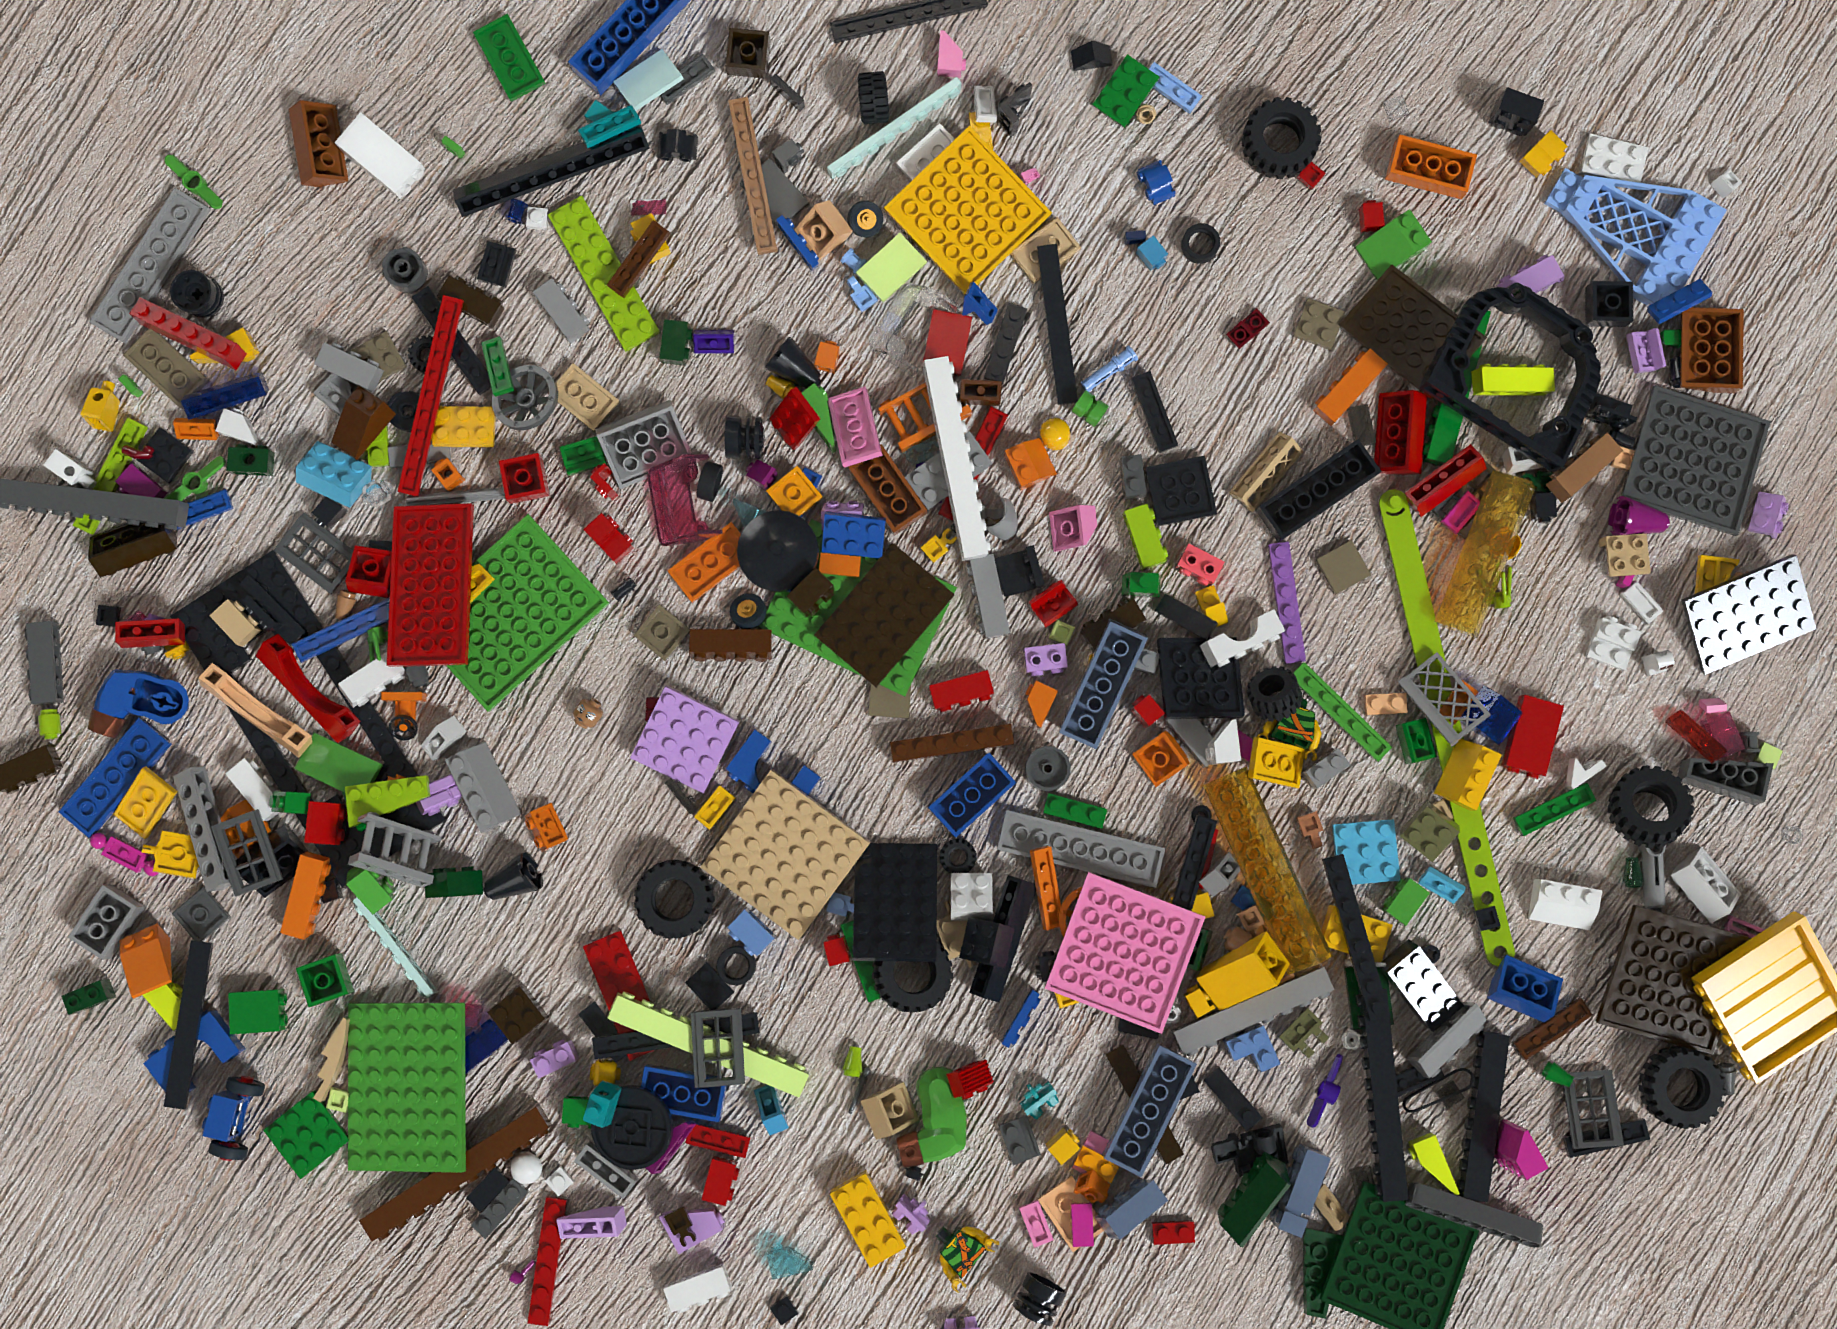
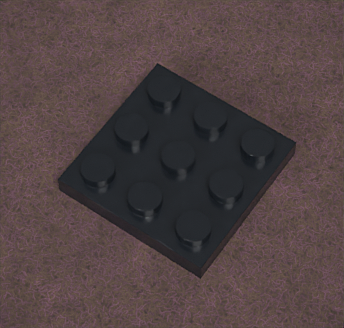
(1180, 491)

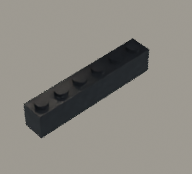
(1013, 912)

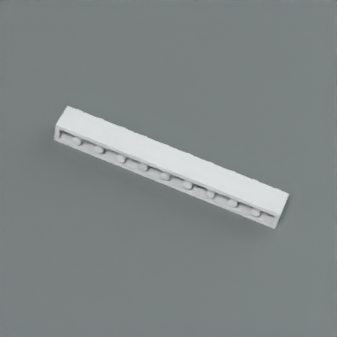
(955, 458)

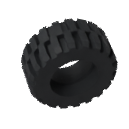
(1284, 113)
(1664, 786)
(646, 904)
(916, 1001)
(1708, 1092)

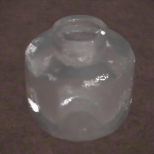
(377, 492)

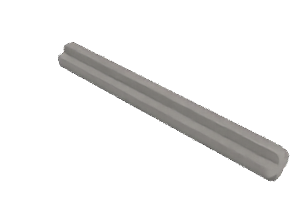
(456, 497)

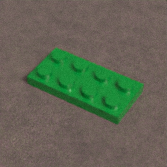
(509, 57)

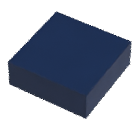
(1134, 237)

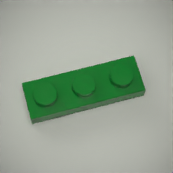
(497, 366)
(1075, 811)

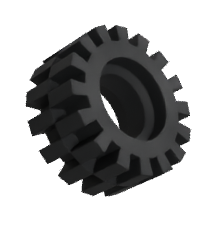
(415, 351)
(957, 844)

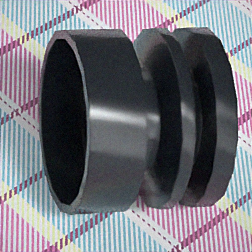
(189, 286)
(744, 437)
(1037, 1303)

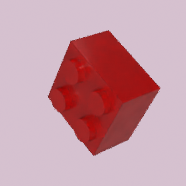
(524, 478)

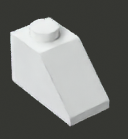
(237, 426)
(443, 737)

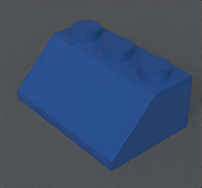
(1525, 989)

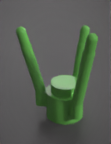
(376, 638)

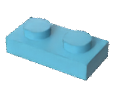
(1441, 885)

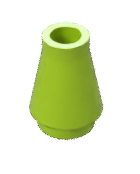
(853, 1063)

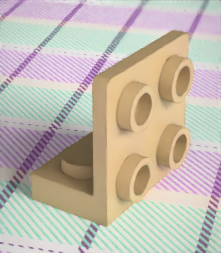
(1626, 554)

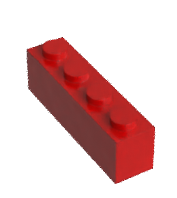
(1445, 480)

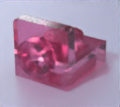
(471, 1014)

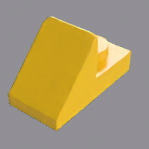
(1211, 605)

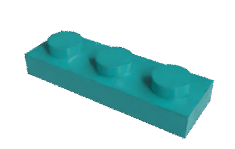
(609, 126)

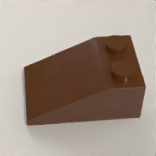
(361, 422)

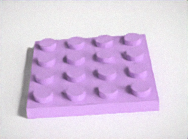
(684, 739)

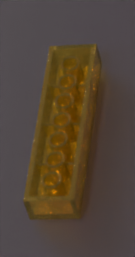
(1485, 553)

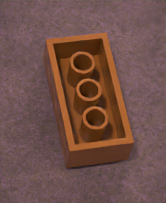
(888, 492)

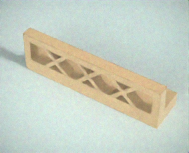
(1264, 468)

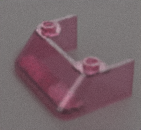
(674, 503)

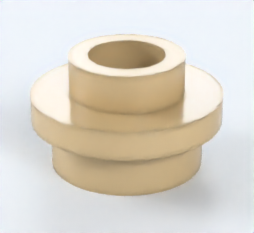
(1146, 119)

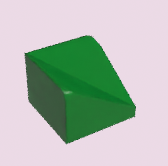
(1671, 337)

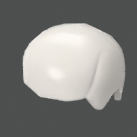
(525, 1167)

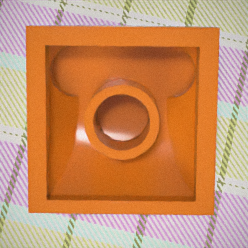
(1161, 758)

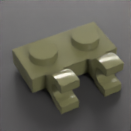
(1300, 1029)

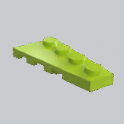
(384, 796)

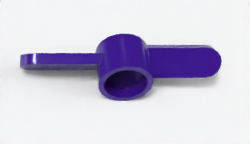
(1327, 1093)

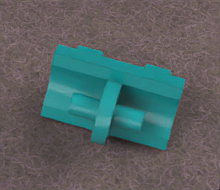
(1038, 1096)

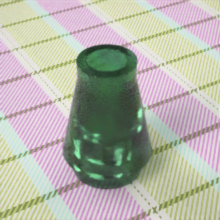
(1632, 873)

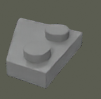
(334, 393)

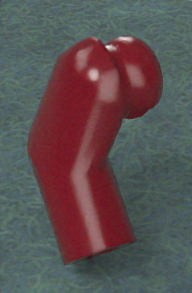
(135, 453)

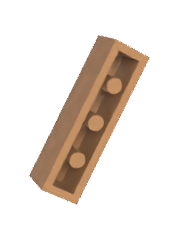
(1584, 467)

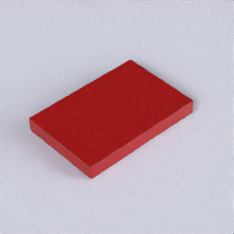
(948, 337)

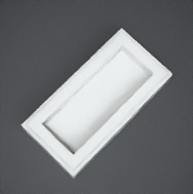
(985, 104)
(1641, 602)

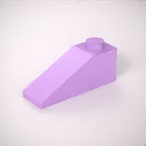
(593, 1223)

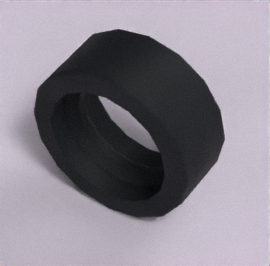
(1203, 228)
(709, 481)
(721, 969)

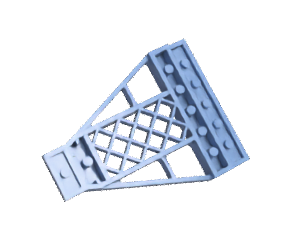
(1680, 244)

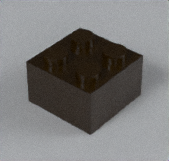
(748, 53)
(811, 593)
(518, 1014)

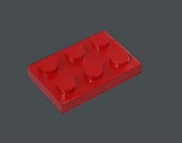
(794, 418)

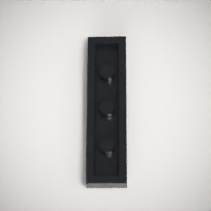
(1005, 343)
(1154, 412)
(1632, 1132)

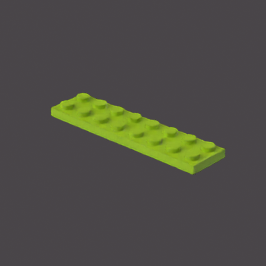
(597, 266)

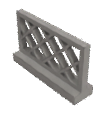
(1430, 710)

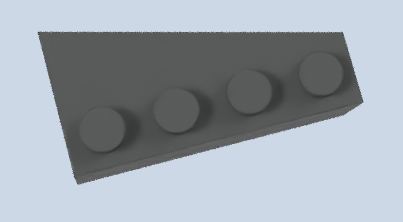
(1729, 778)

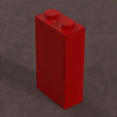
(1532, 737)

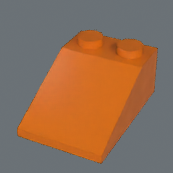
(146, 960)

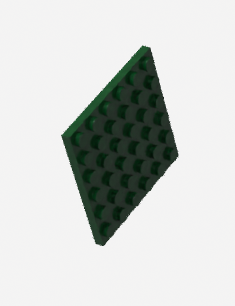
(1398, 1264)

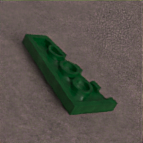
(1318, 1256)

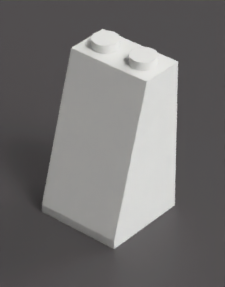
(380, 156)

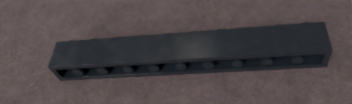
(547, 171)
(1383, 1105)

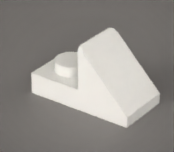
(1577, 774)

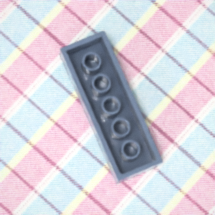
(1103, 683)
(1149, 1110)

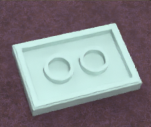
(648, 80)

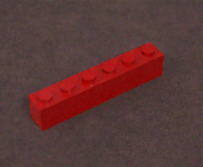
(188, 333)

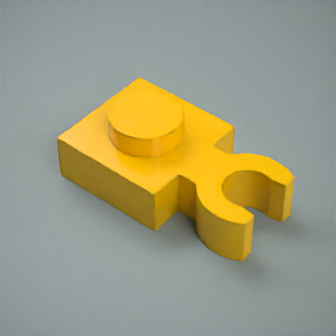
(936, 547)

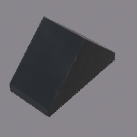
(1091, 56)

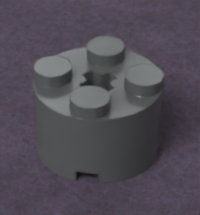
(415, 272)

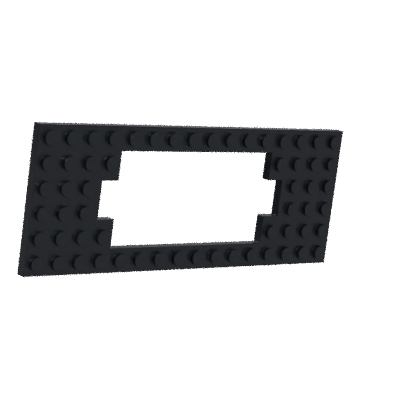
(214, 646)

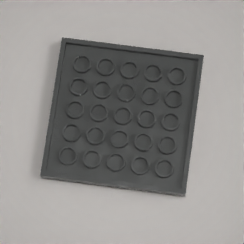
(1696, 460)

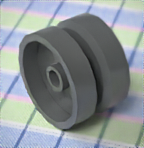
(1053, 758)

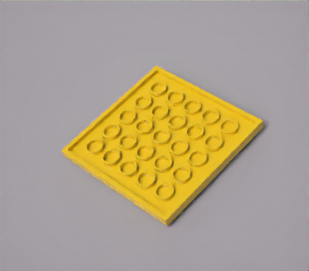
(967, 210)

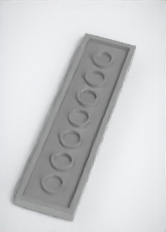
(150, 263)
(1082, 848)

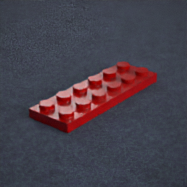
(616, 973)

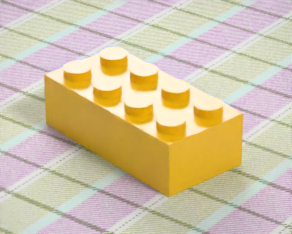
(868, 1218)

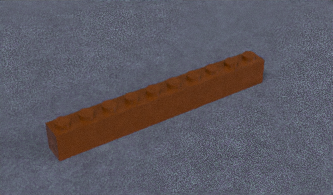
(437, 1184)

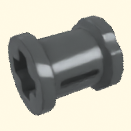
(1750, 742)

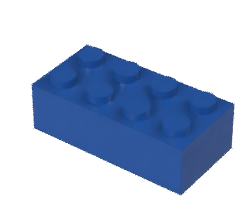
(972, 795)
(679, 1092)

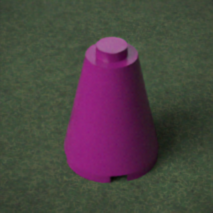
(1634, 517)

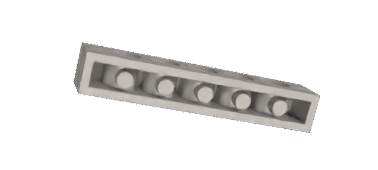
(201, 814)

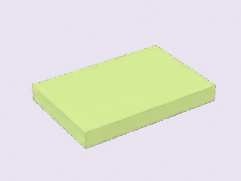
(891, 267)

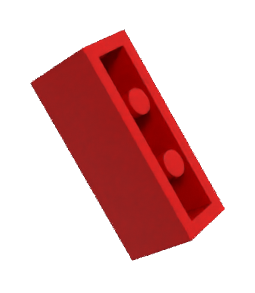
(150, 633)
(961, 691)

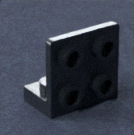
(1007, 113)
(1611, 412)
(1019, 572)

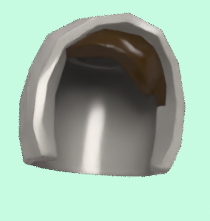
(1001, 521)

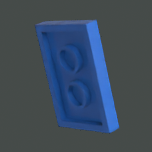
(853, 535)

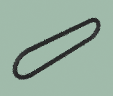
(1443, 1098)

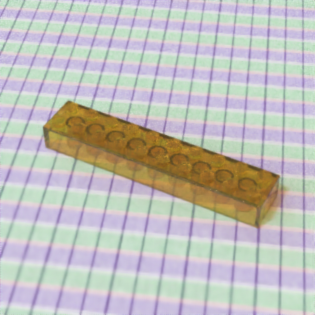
(1267, 870)

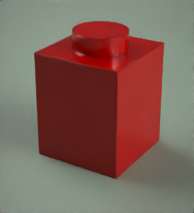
(1371, 216)

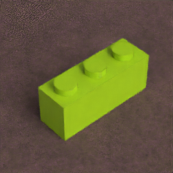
(1145, 536)

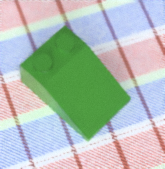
(1393, 244)
(818, 400)

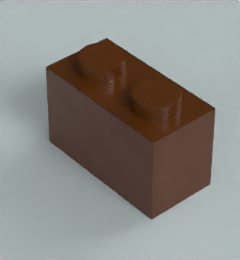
(980, 392)

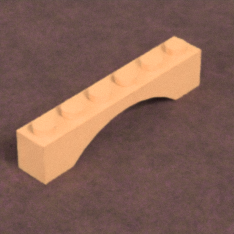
(237, 698)

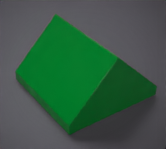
(1415, 741)

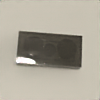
(687, 801)

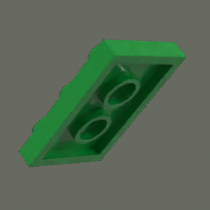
(1126, 91)

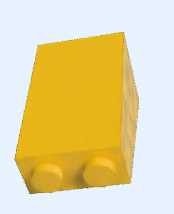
(1244, 972)

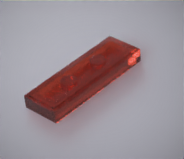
(1696, 736)

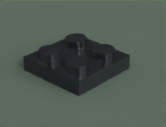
(168, 455)

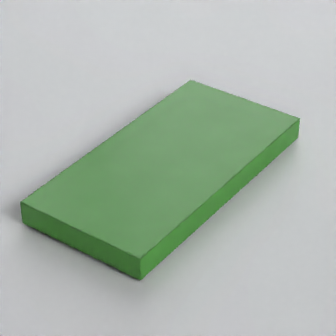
(336, 764)

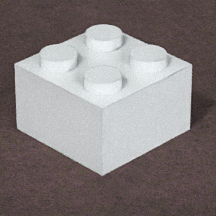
(971, 896)

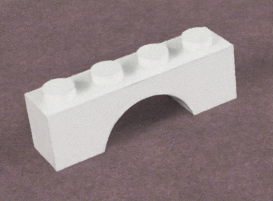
(1262, 628)

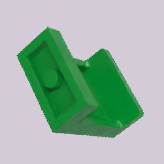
(257, 1011)

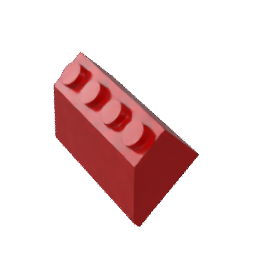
(1400, 432)

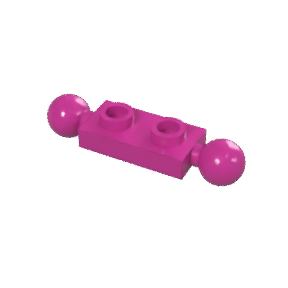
(123, 853)

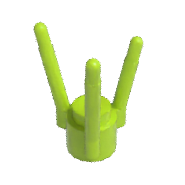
(1503, 598)

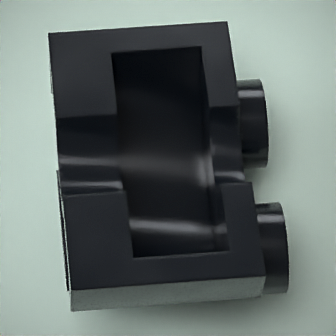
(677, 144)

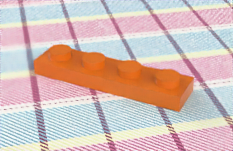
(1046, 886)

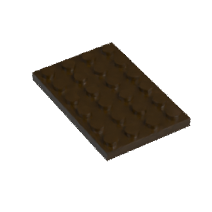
(1403, 325)
(884, 615)

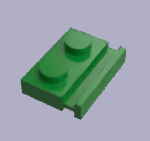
(582, 455)

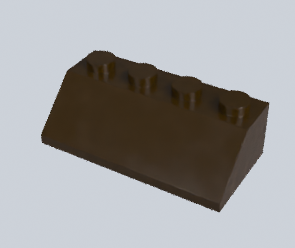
(128, 546)

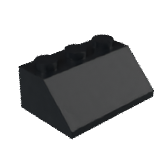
(287, 851)

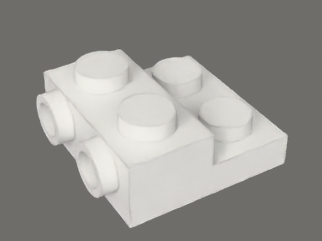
(1613, 642)

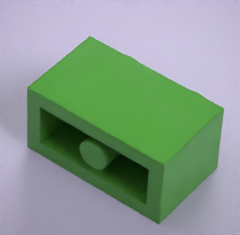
(1405, 901)

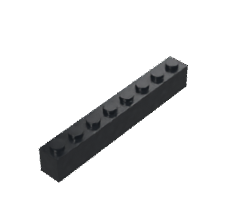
(1483, 1116)

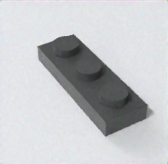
(499, 1208)

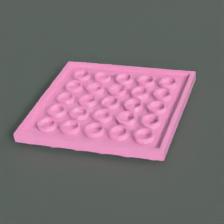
(1125, 952)

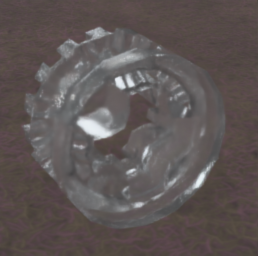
(1786, 837)

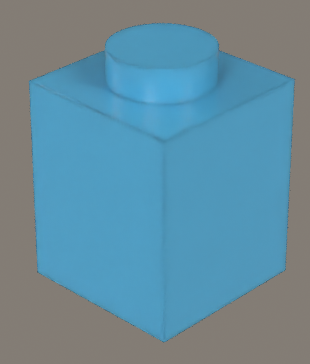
(1152, 253)

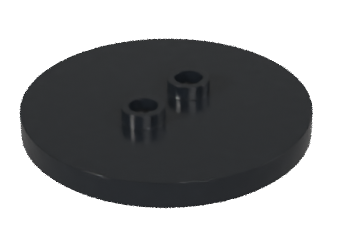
(638, 1130)

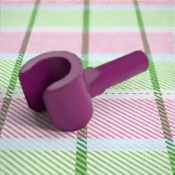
(517, 1277)

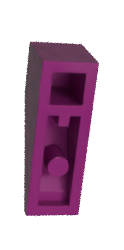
(679, 1135)

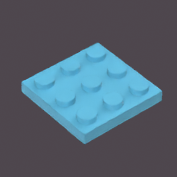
(1368, 850)

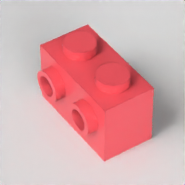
(1199, 565)

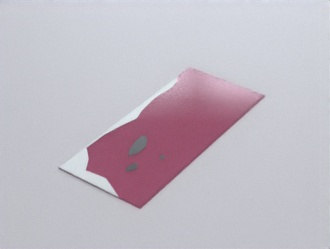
(648, 206)

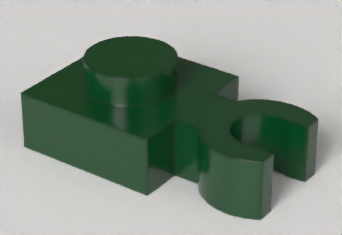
(1539, 481)

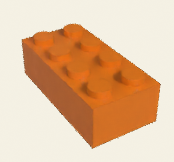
(1431, 167)

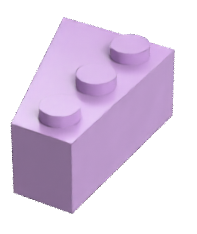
(1536, 277)

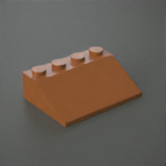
(1712, 349)

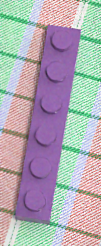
(1286, 602)

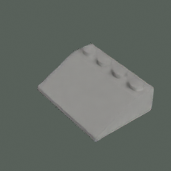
(642, 442)

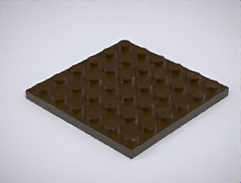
(1652, 980)

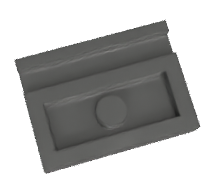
(1019, 1140)

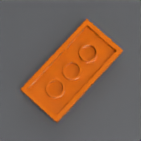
(708, 564)

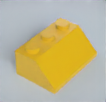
(1467, 774)

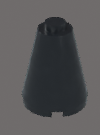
(793, 365)
(514, 878)

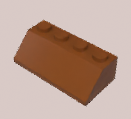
(314, 135)

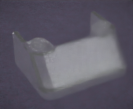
(885, 340)

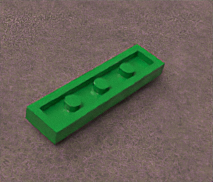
(1554, 809)
(863, 968)

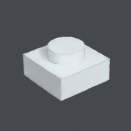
(537, 218)
(559, 1181)

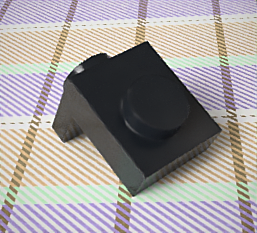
(1042, 969)

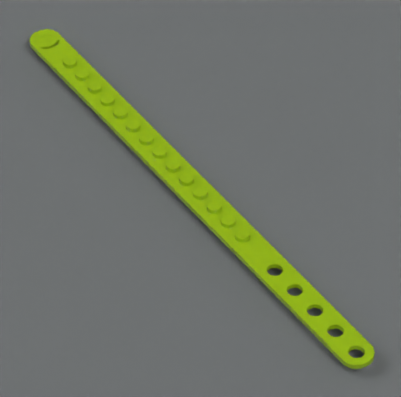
(1425, 643)

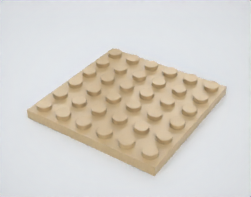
(785, 854)

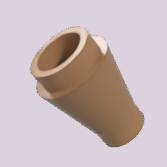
(344, 604)

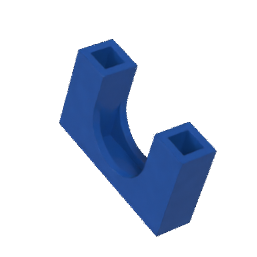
(746, 760)
(212, 1031)

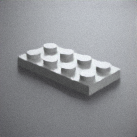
(929, 478)

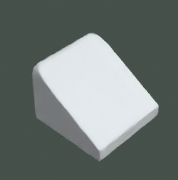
(1726, 183)

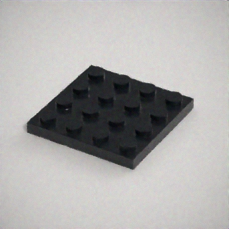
(1193, 687)

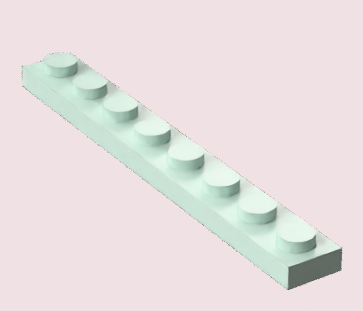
(889, 132)

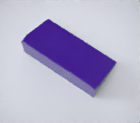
(713, 341)

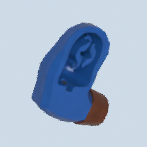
(136, 694)

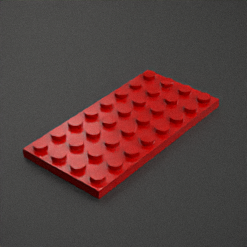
(430, 585)

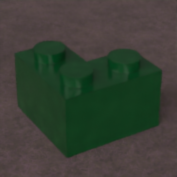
(453, 883)

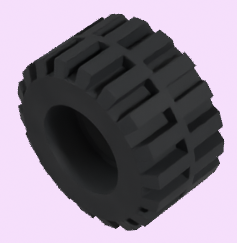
(873, 97)
(1278, 705)

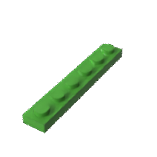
(1341, 712)

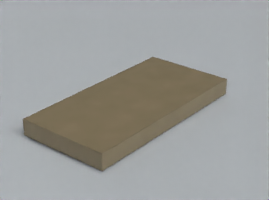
(165, 366)

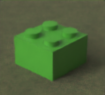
(370, 888)

